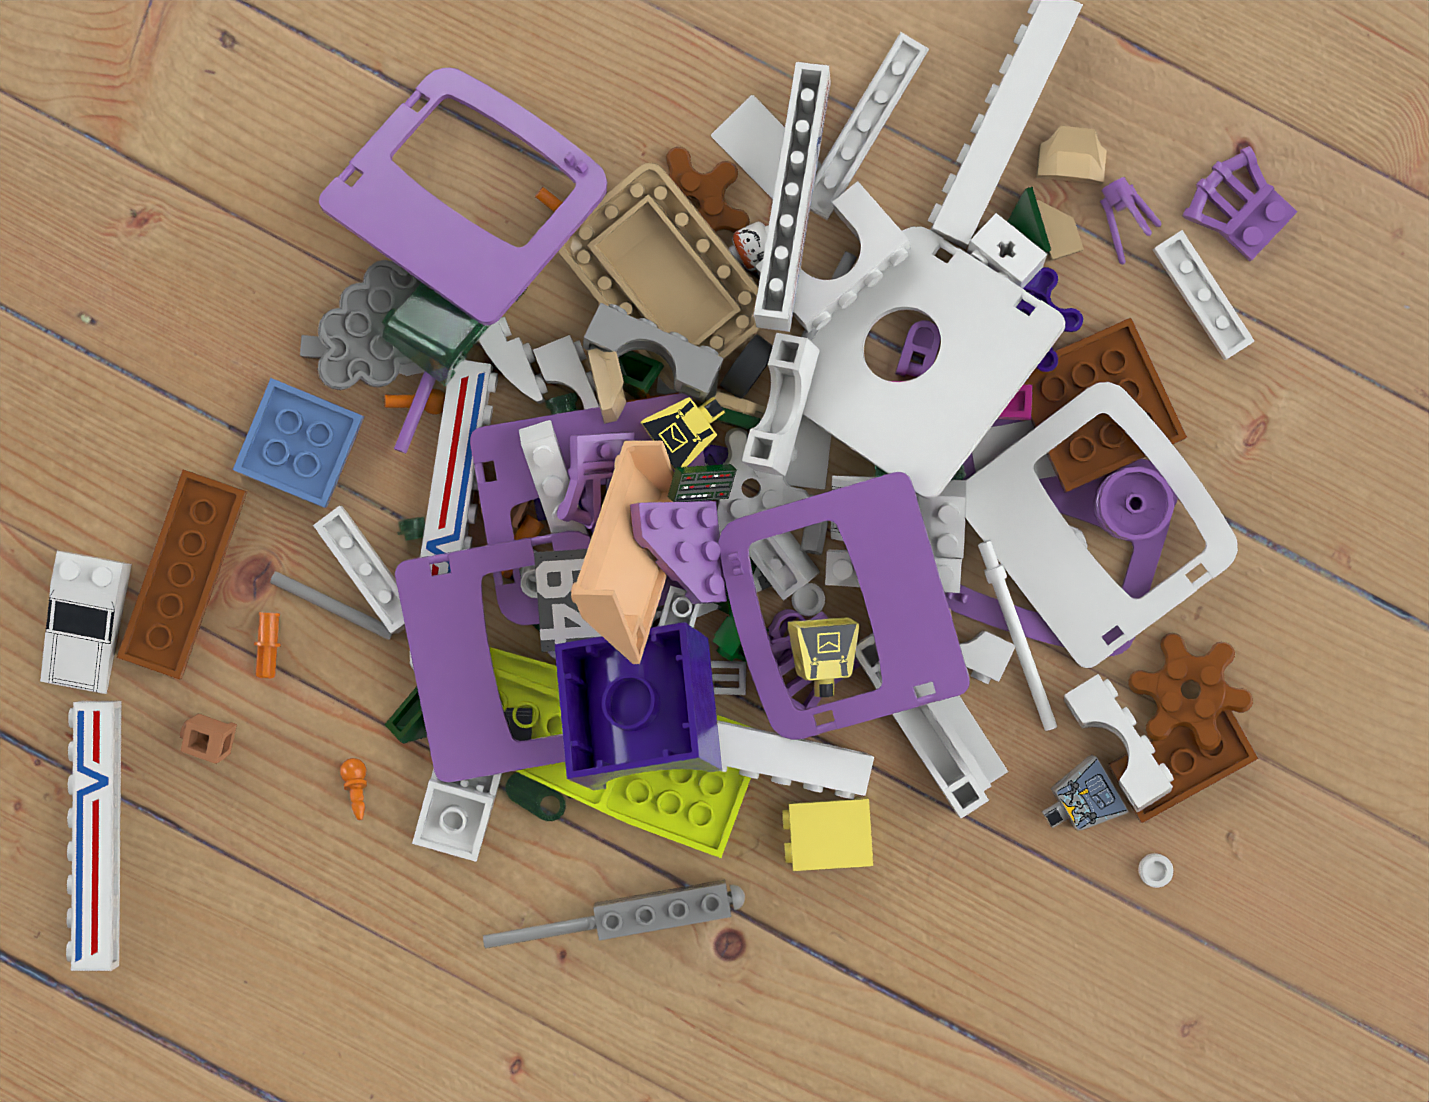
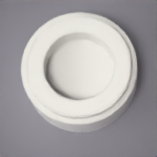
(808, 599)
(1155, 870)

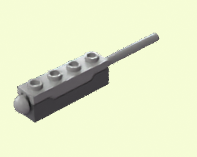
(638, 914)

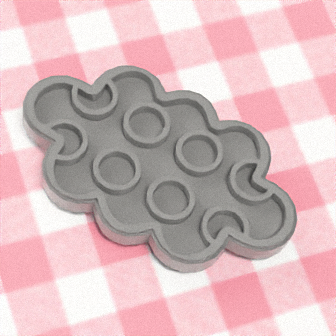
(356, 329)

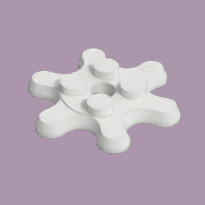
(773, 488)

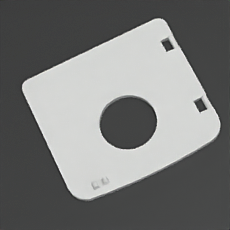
(982, 362)

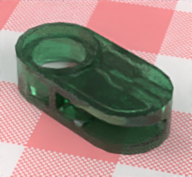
(530, 794)

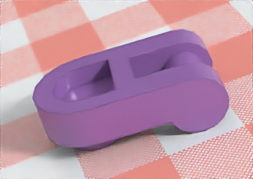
(921, 339)

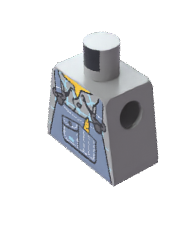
(1085, 797)

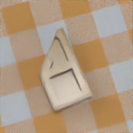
(1060, 231)
(740, 405)

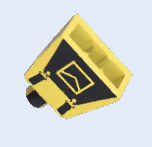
(684, 429)
(824, 651)

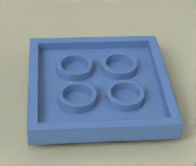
(298, 443)

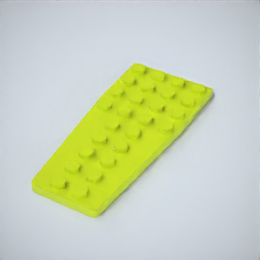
(673, 803)

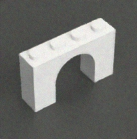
(880, 247)

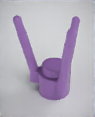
(1122, 195)

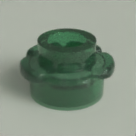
(412, 528)

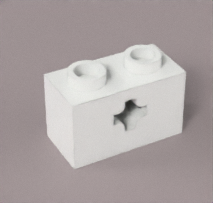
(999, 239)

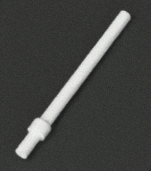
(996, 575)

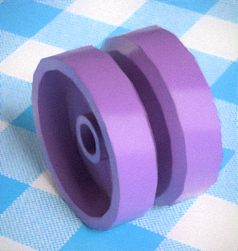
(1113, 506)

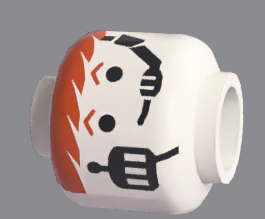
(750, 244)

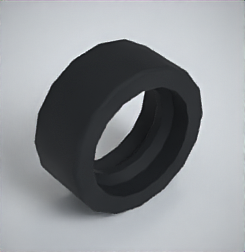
(747, 367)

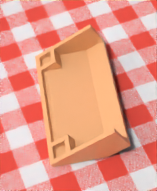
(618, 577)

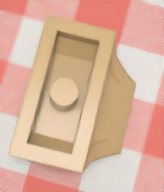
(1072, 156)
(608, 383)

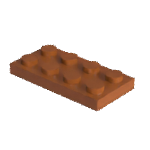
(1191, 765)

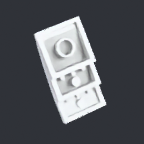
(456, 815)

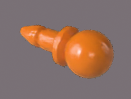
(353, 773)

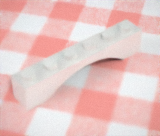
(929, 742)

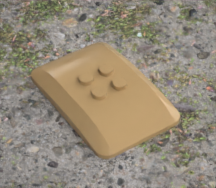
(663, 264)

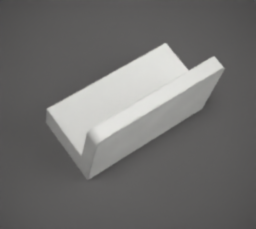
(783, 563)

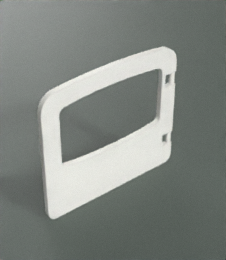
(1049, 559)

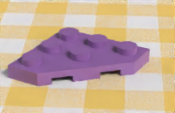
(685, 545)

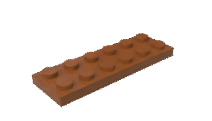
(182, 574)

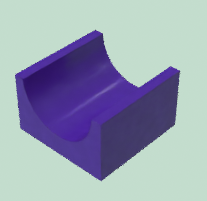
(637, 715)

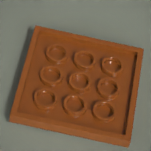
(1101, 444)

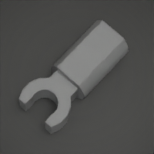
(814, 537)

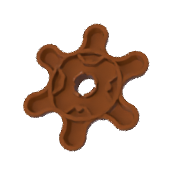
(708, 190)
(1196, 713)

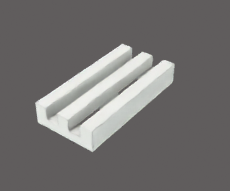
(741, 677)

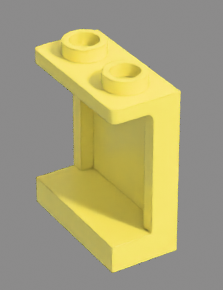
(828, 834)

